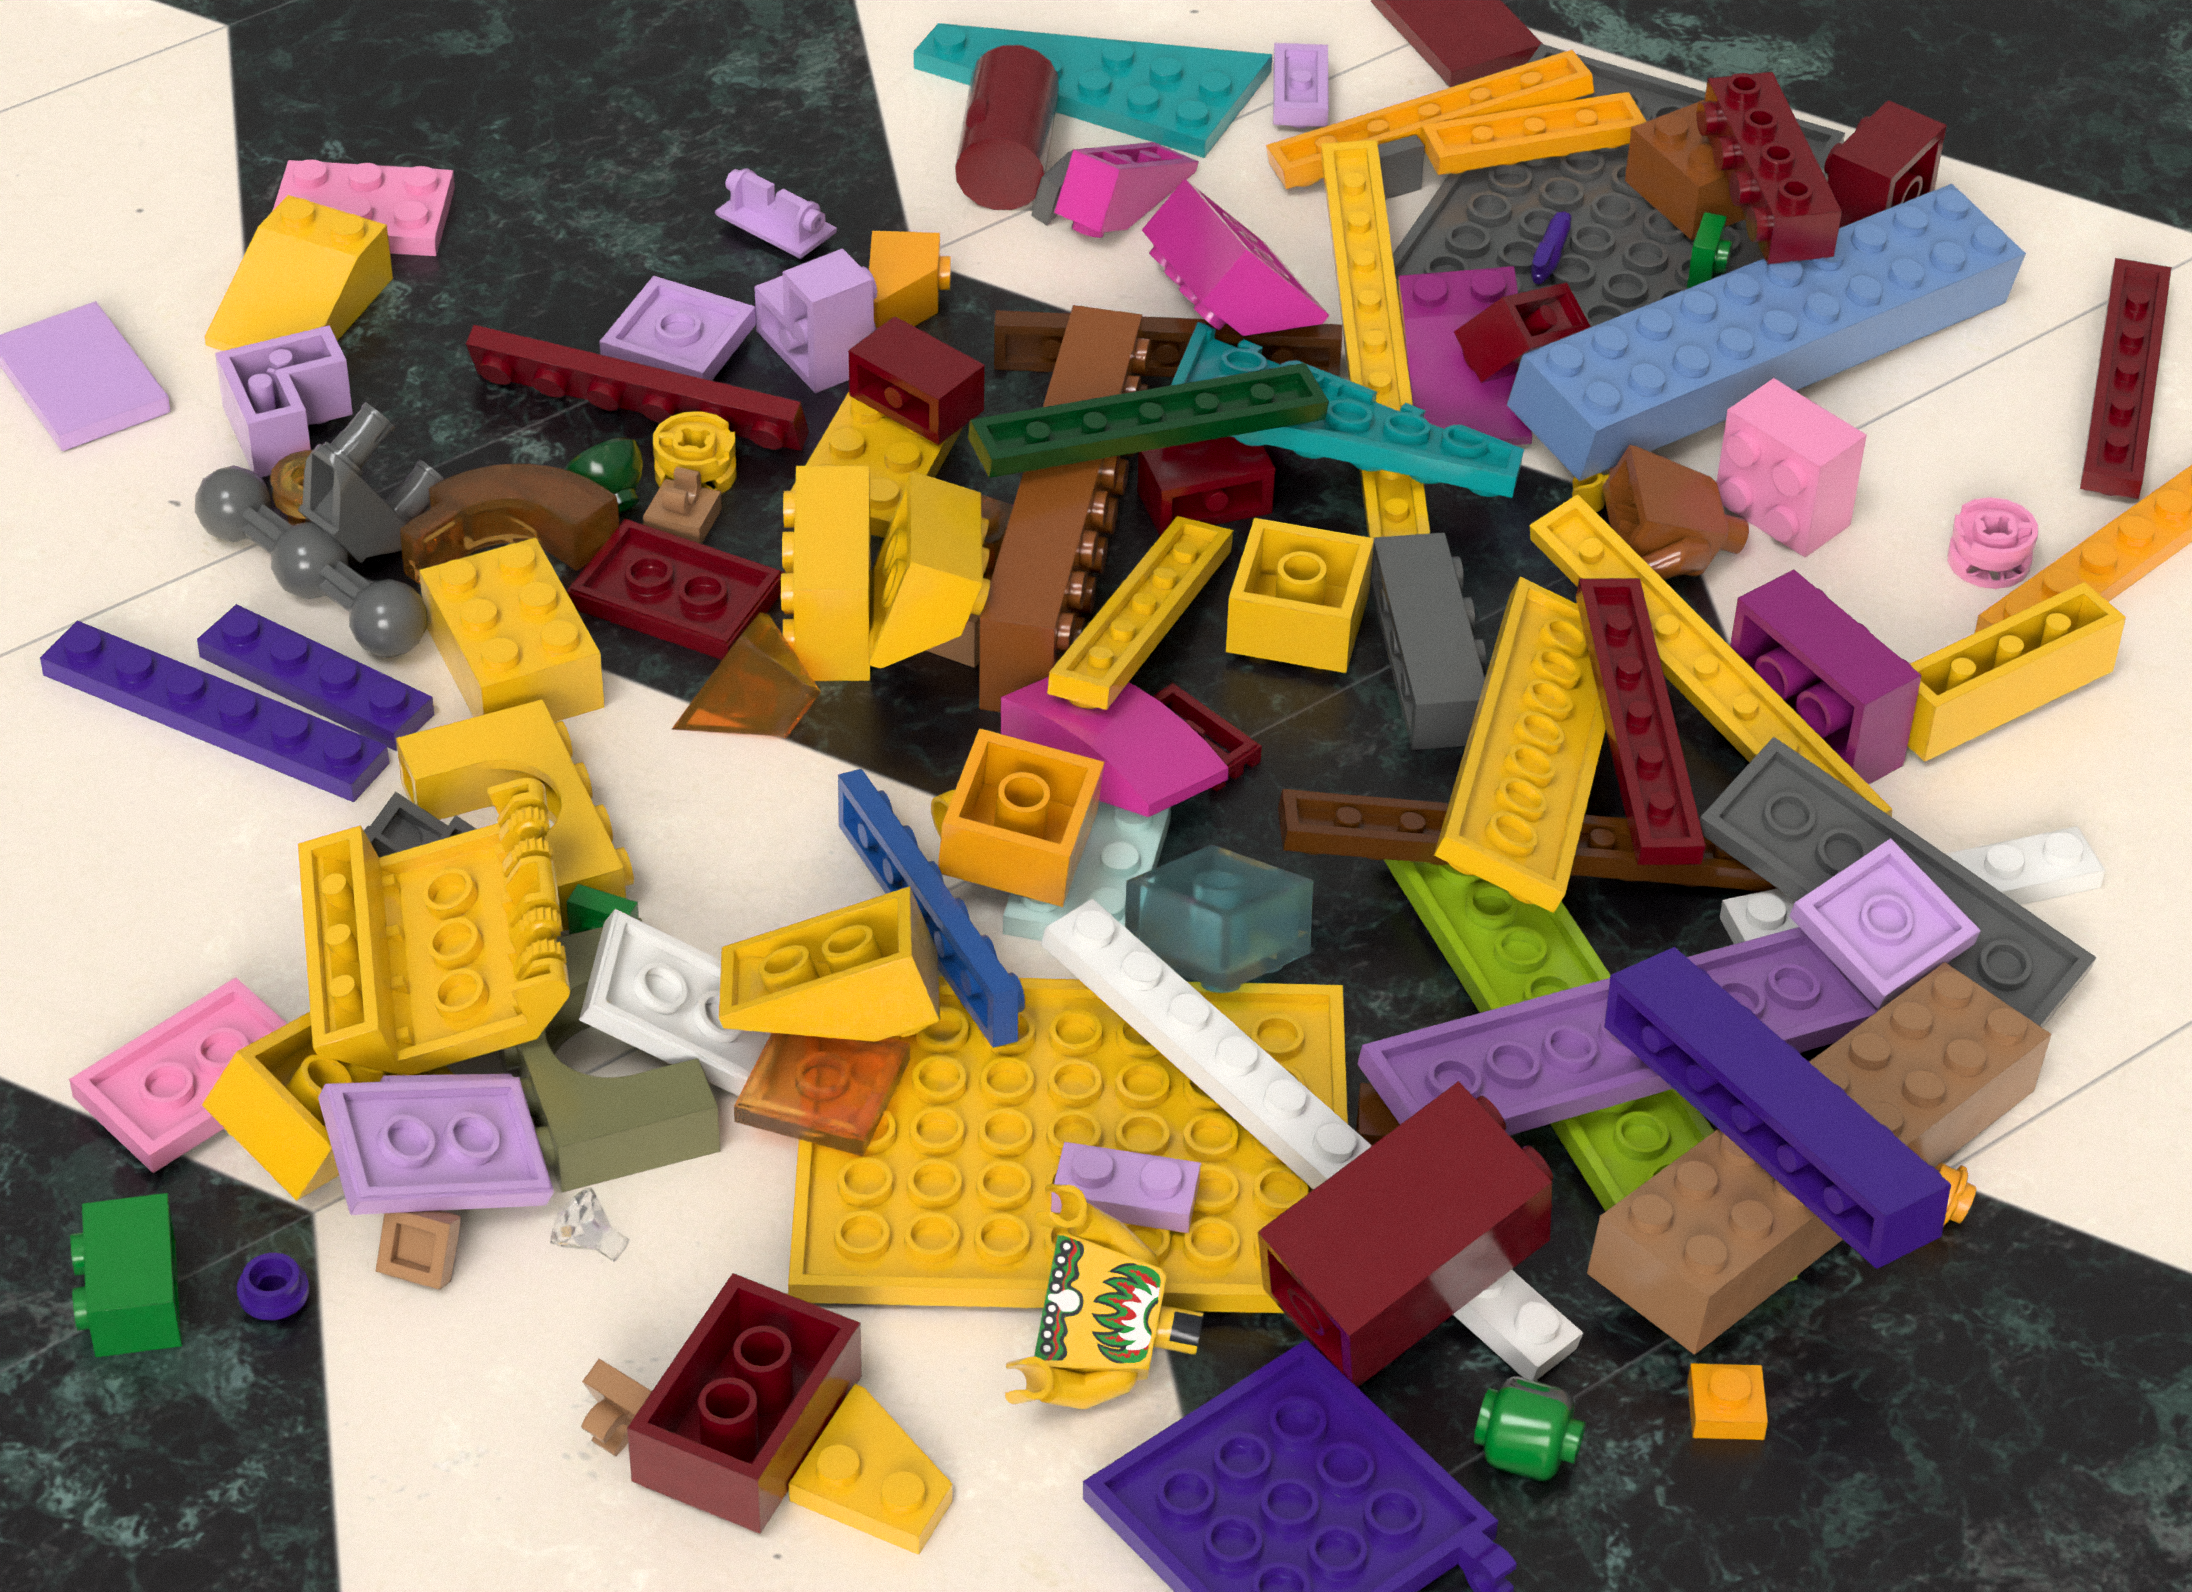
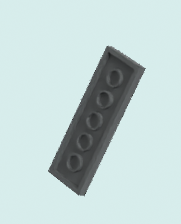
(1806, 827)

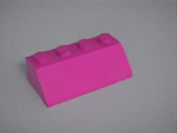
(1227, 267)

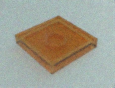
(822, 1088)

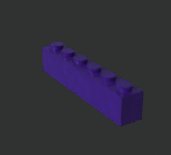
(1777, 1107)

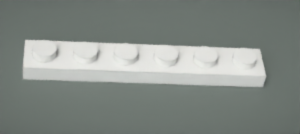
(2020, 868)

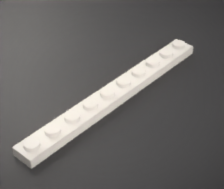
(1274, 1106)

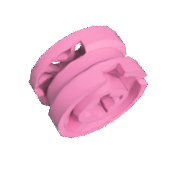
(1994, 538)

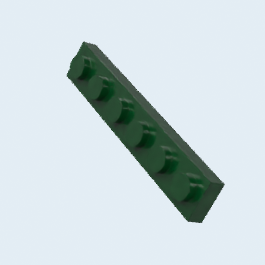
(1147, 420)

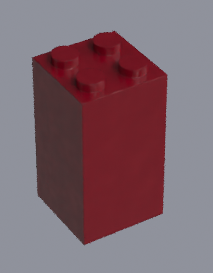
(1407, 1233)

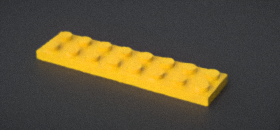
(1528, 754)

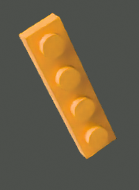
(1530, 133)

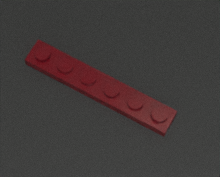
(2126, 379)
(633, 386)
(1640, 722)

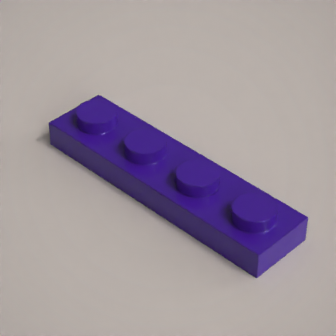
(315, 676)

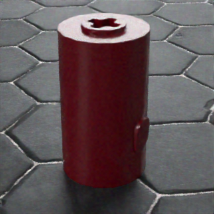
(1007, 127)

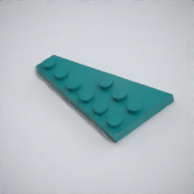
(1137, 88)
(1362, 429)

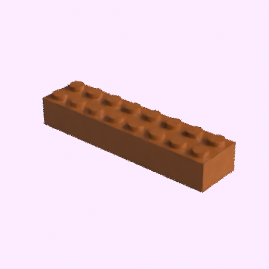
(1060, 517)

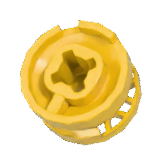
(696, 443)

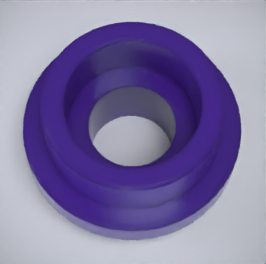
(272, 1287)

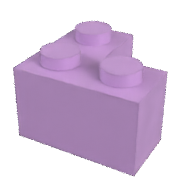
(817, 316)
(281, 389)

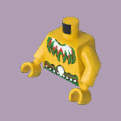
(1099, 1311)

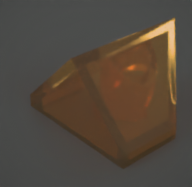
(754, 688)

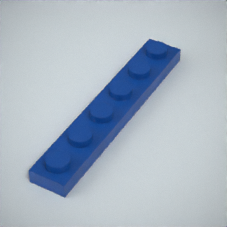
(964, 955)

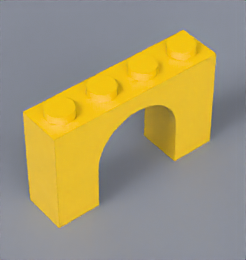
(455, 763)

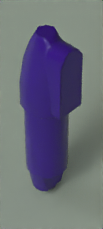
(1550, 248)

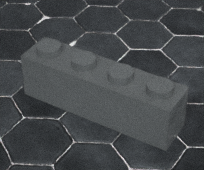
(1428, 637)

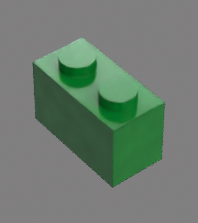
(128, 1274)

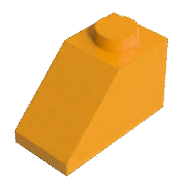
(907, 275)

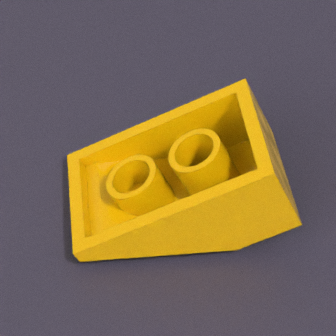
(302, 274)
(836, 975)
(274, 1109)

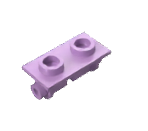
(779, 219)

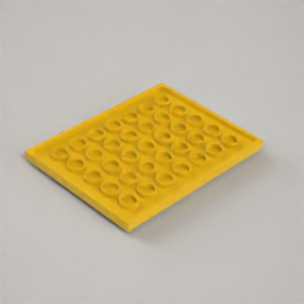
(978, 1133)

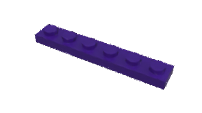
(215, 711)

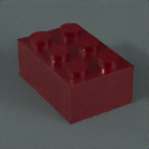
(744, 1402)

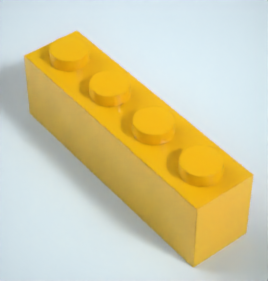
(2013, 668)

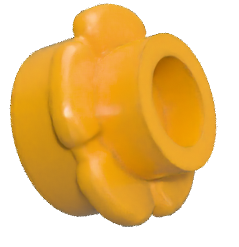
(1960, 1194)

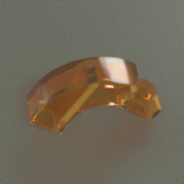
(510, 505)

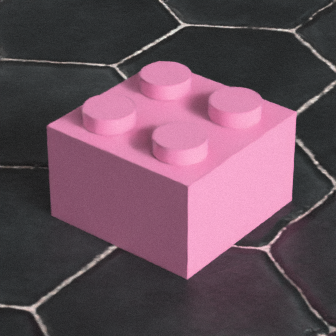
(1790, 467)

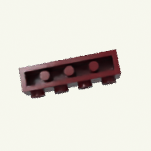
(1769, 168)

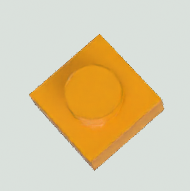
(1727, 1401)

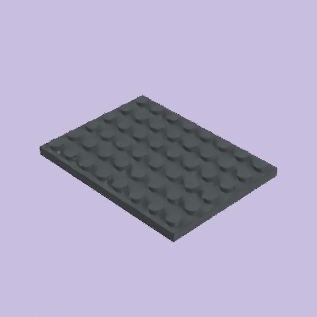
(1618, 243)

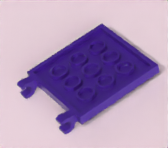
(1295, 1492)

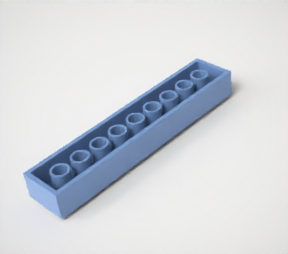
(1712, 345)

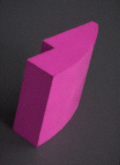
(1145, 747)

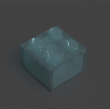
(1221, 916)

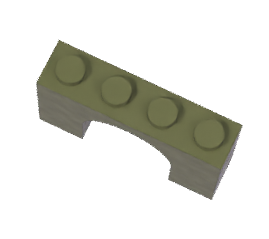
(608, 1125)

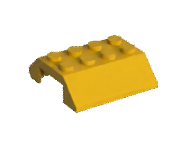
(434, 944)

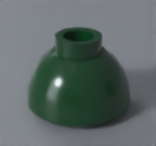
(613, 466)

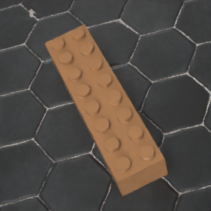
(1725, 1235)

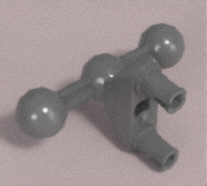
(342, 520)

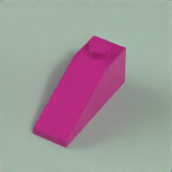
(1119, 184)

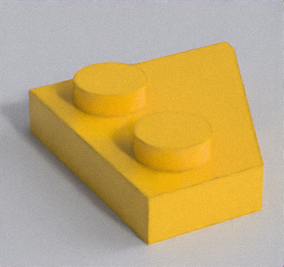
(872, 1476)

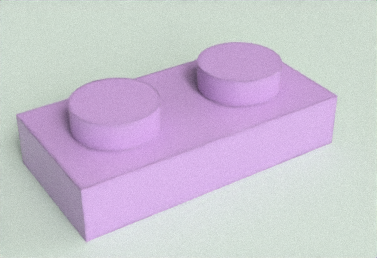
(1300, 85)
(1131, 1185)

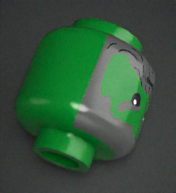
(1529, 1428)

